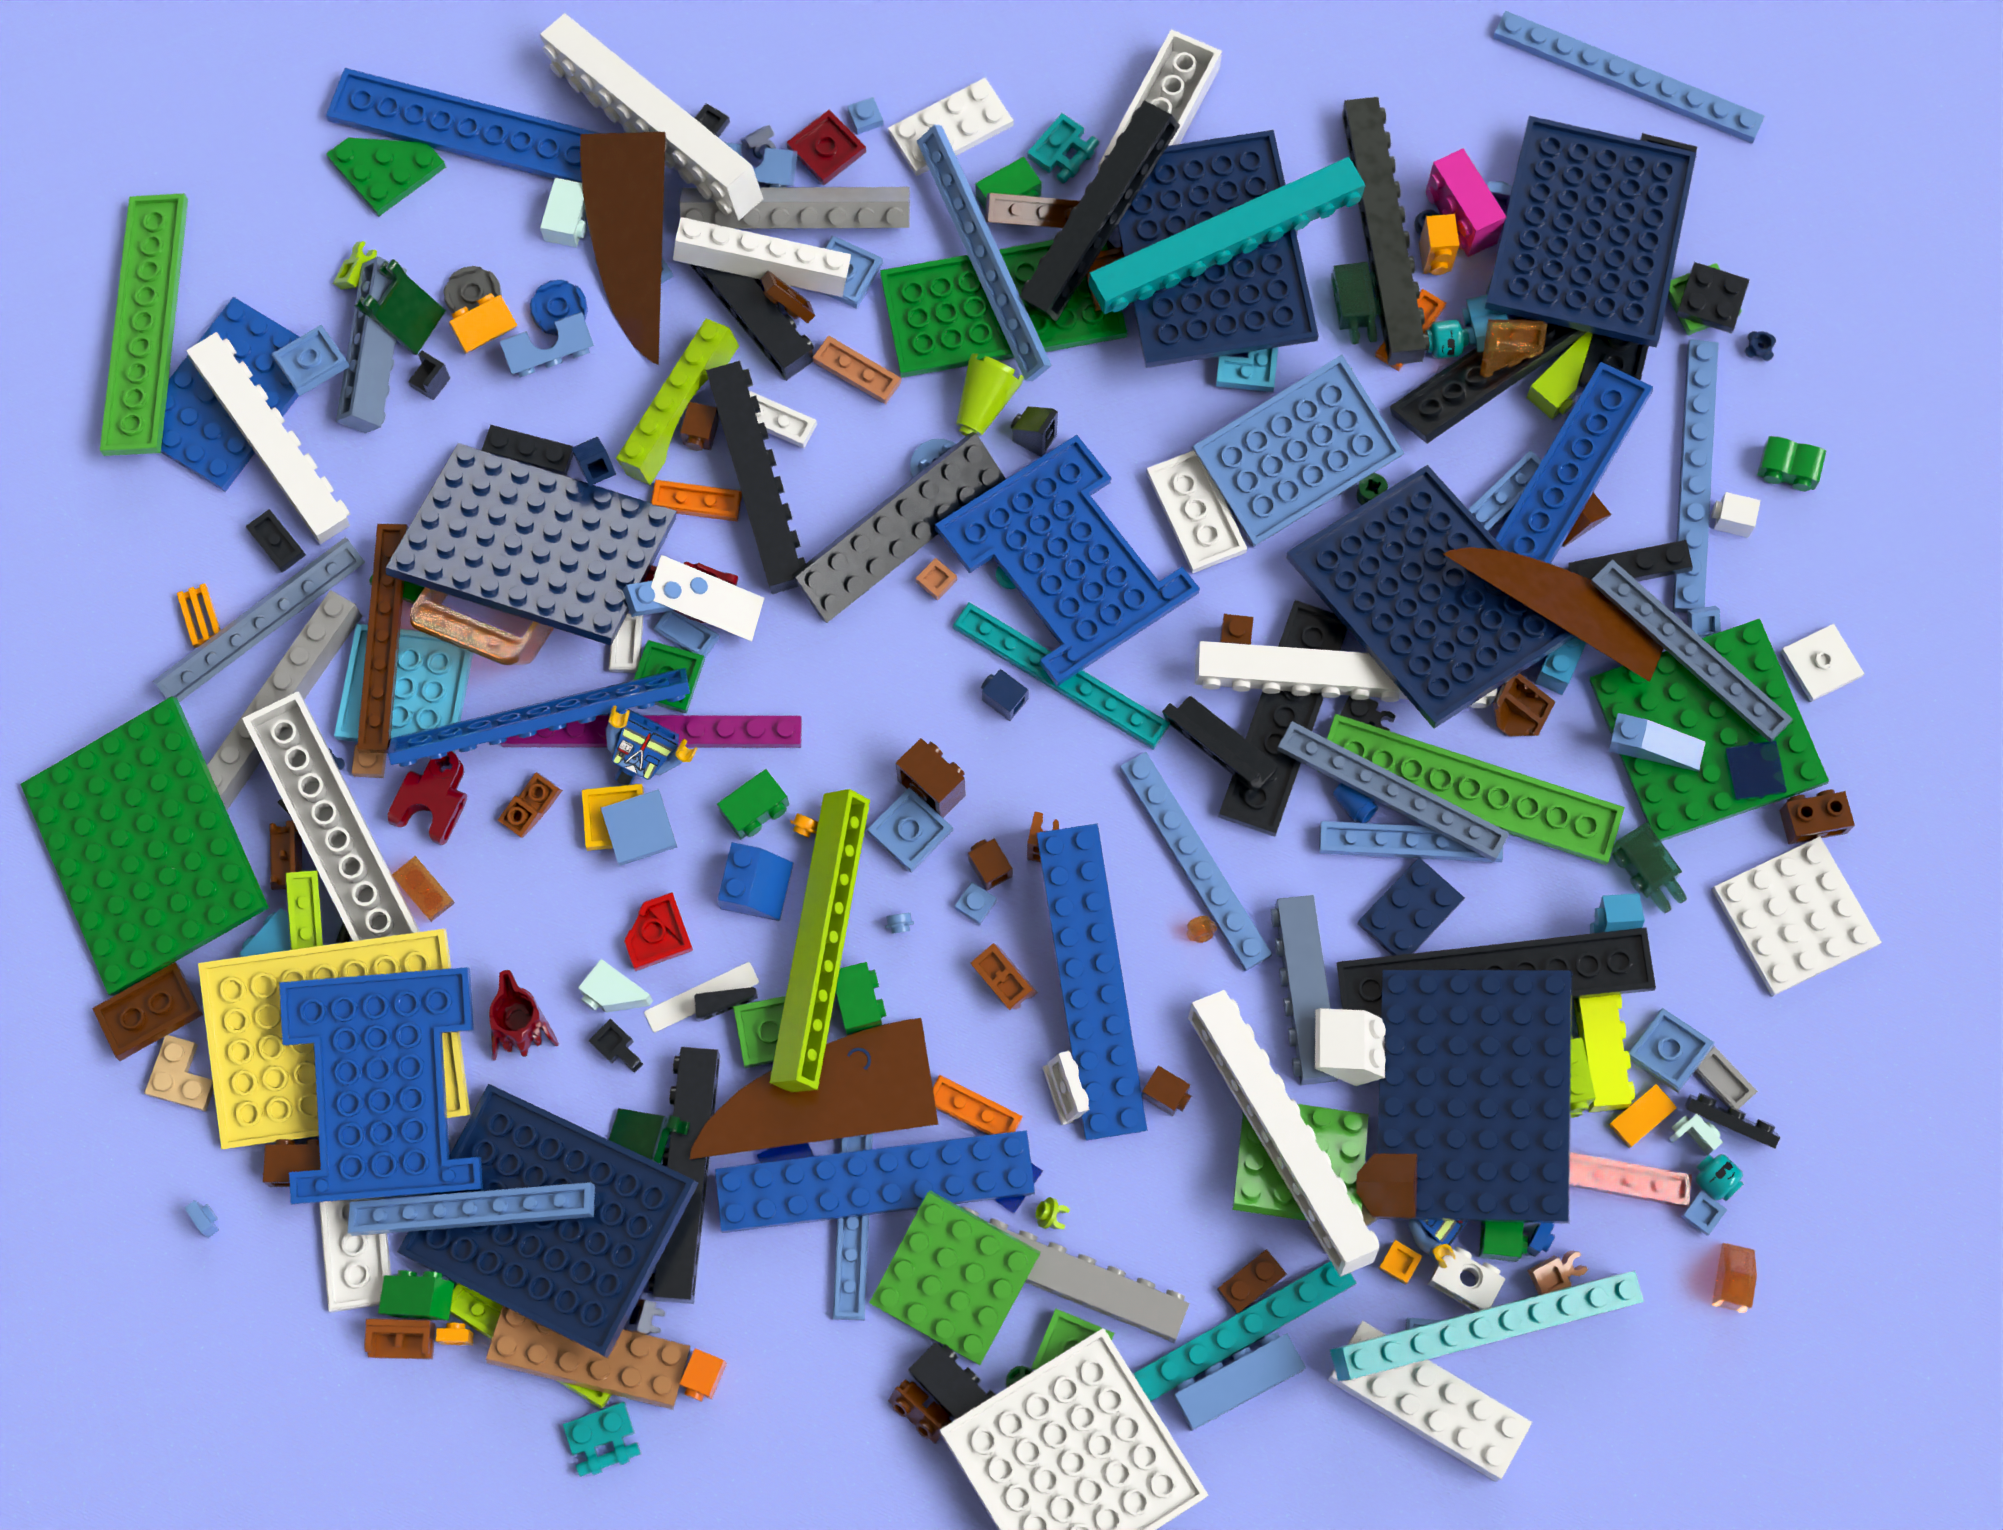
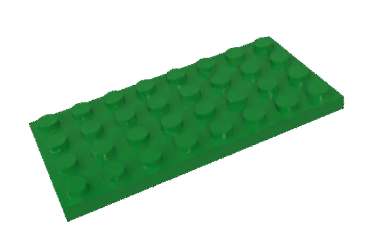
(944, 314)

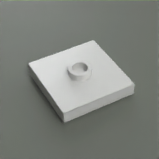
(1822, 662)

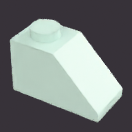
(612, 990)

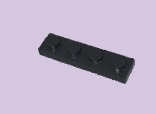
(1641, 563)

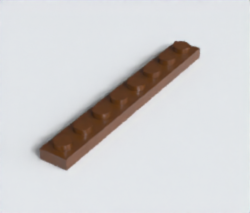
(381, 645)

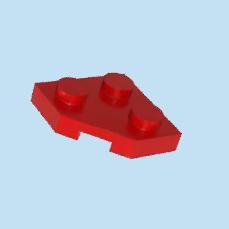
(657, 933)

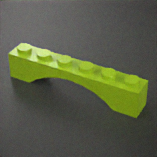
(649, 442)

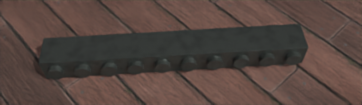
(1384, 232)

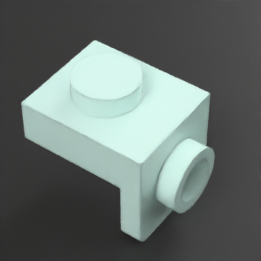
(1702, 1133)

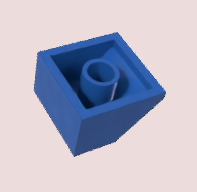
(754, 882)

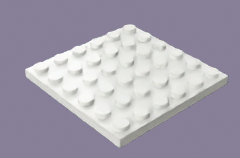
(1074, 1449)

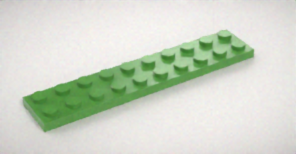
(144, 325)
(1495, 794)

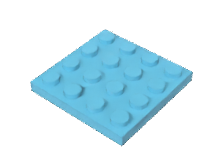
(427, 689)

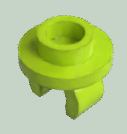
(1047, 1212)

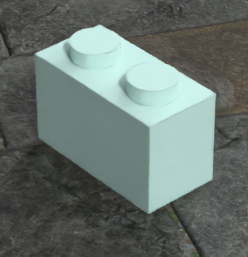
(564, 214)

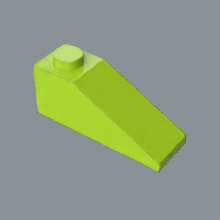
(1558, 384)

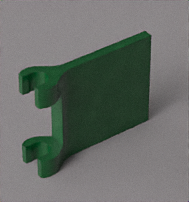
(403, 308)
(645, 1132)

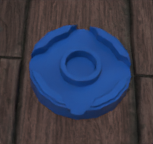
(556, 301)

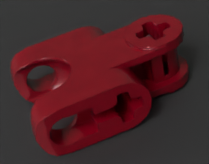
(432, 792)

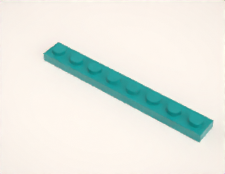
(1242, 1330)

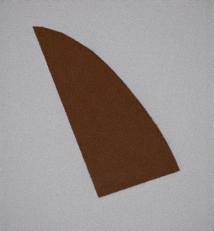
(625, 222)
(1566, 601)
(848, 1102)

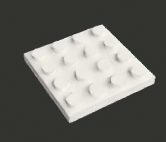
(1796, 916)

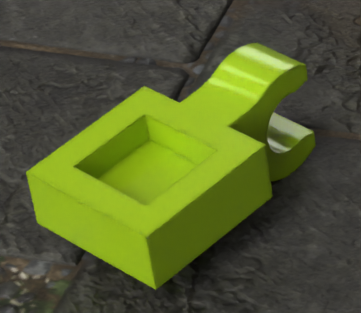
(350, 271)

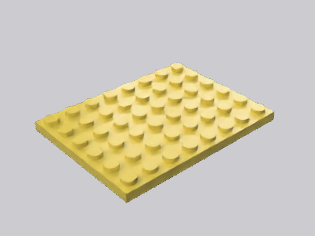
(270, 1088)

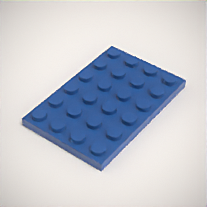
(196, 424)

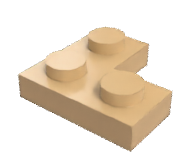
(171, 1077)

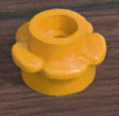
(804, 825)

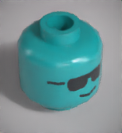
(1447, 339)
(1719, 1177)

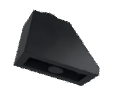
(1035, 429)

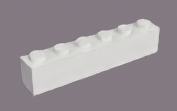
(756, 254)

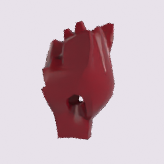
(516, 1018)

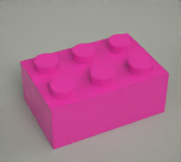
(1460, 190)

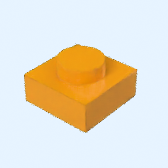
(1400, 1262)
(454, 1335)

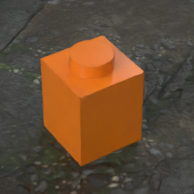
(702, 1375)

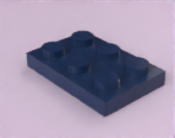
(1411, 910)

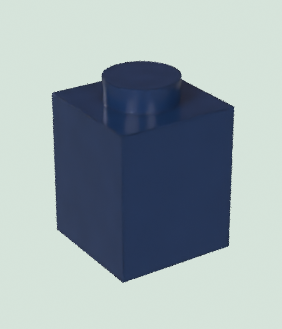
(593, 461)
(1004, 694)

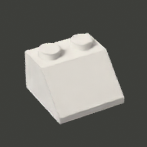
(1350, 1045)

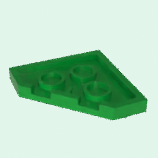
(385, 169)

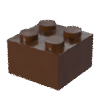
(931, 777)

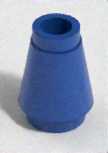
(1357, 805)

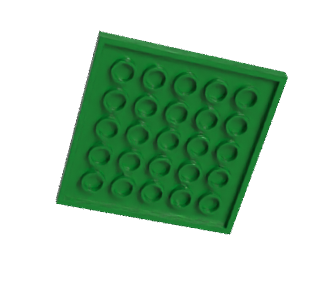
(1685, 799)

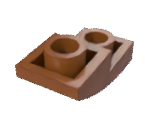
(530, 806)

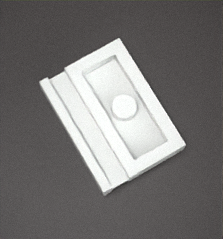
(1065, 1088)

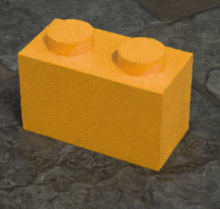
(1438, 244)
(482, 323)

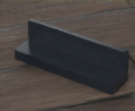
(1220, 742)

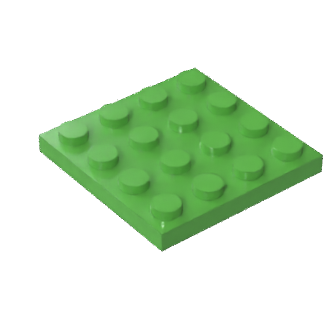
(1259, 1183)
(955, 1277)

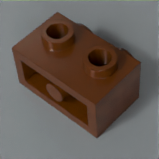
(1816, 816)

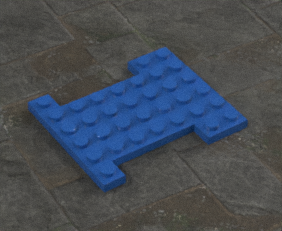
(1065, 557)
(380, 1082)

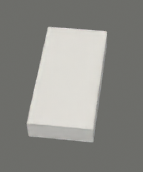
(626, 647)

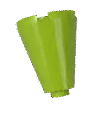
(985, 393)

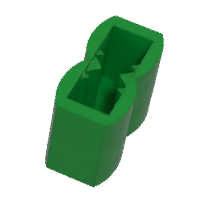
(1791, 463)

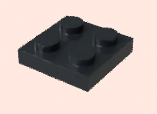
(1713, 297)

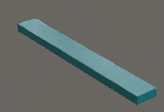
(1080, 688)

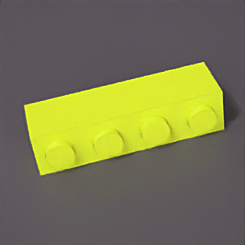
(1603, 1042)

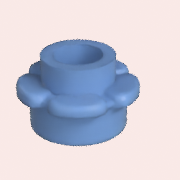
(899, 922)

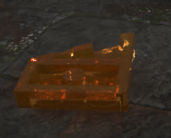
(1511, 342)

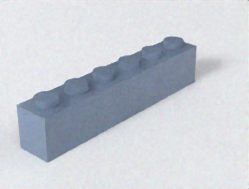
(369, 359)
(1304, 979)

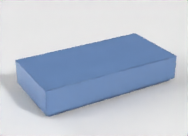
(686, 633)

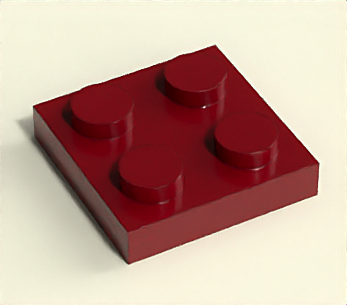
(826, 147)

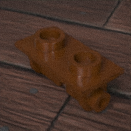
(908, 1402)

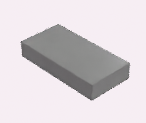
(1724, 1080)

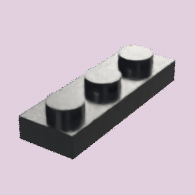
(529, 449)
(1733, 1119)

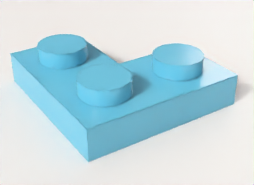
(1249, 373)

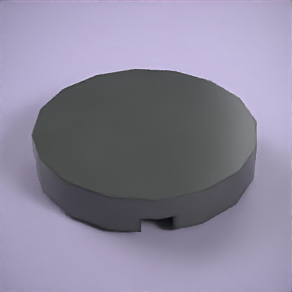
(469, 286)

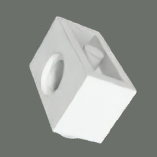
(1476, 1297)

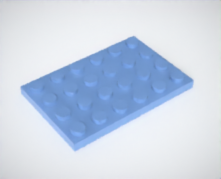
(1298, 450)

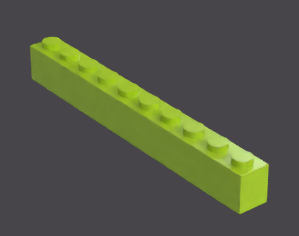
(820, 942)

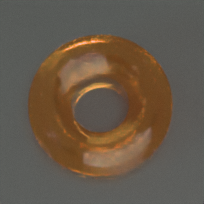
(1201, 929)

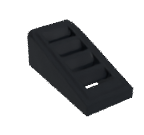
(715, 1003)

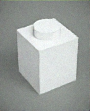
(1736, 514)

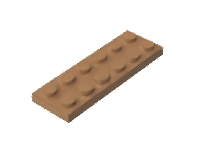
(636, 1369)

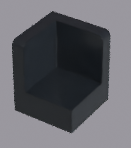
(430, 376)

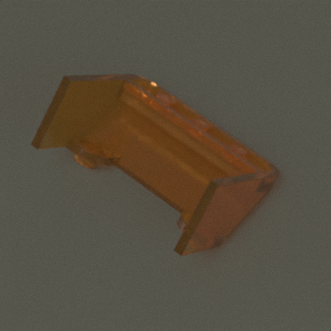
(473, 635)

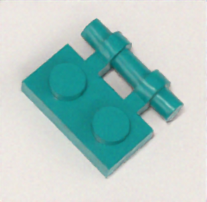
(1056, 143)
(598, 1430)

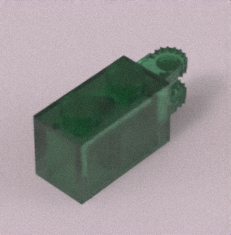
(1355, 299)
(1649, 866)

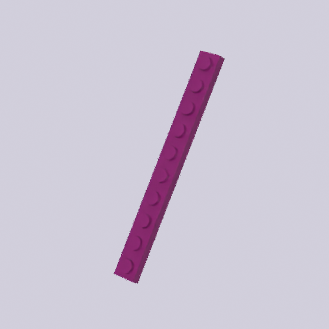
(697, 730)

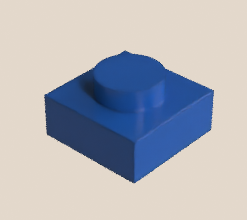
(1541, 1239)

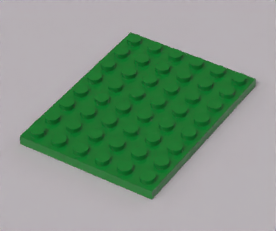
(143, 846)

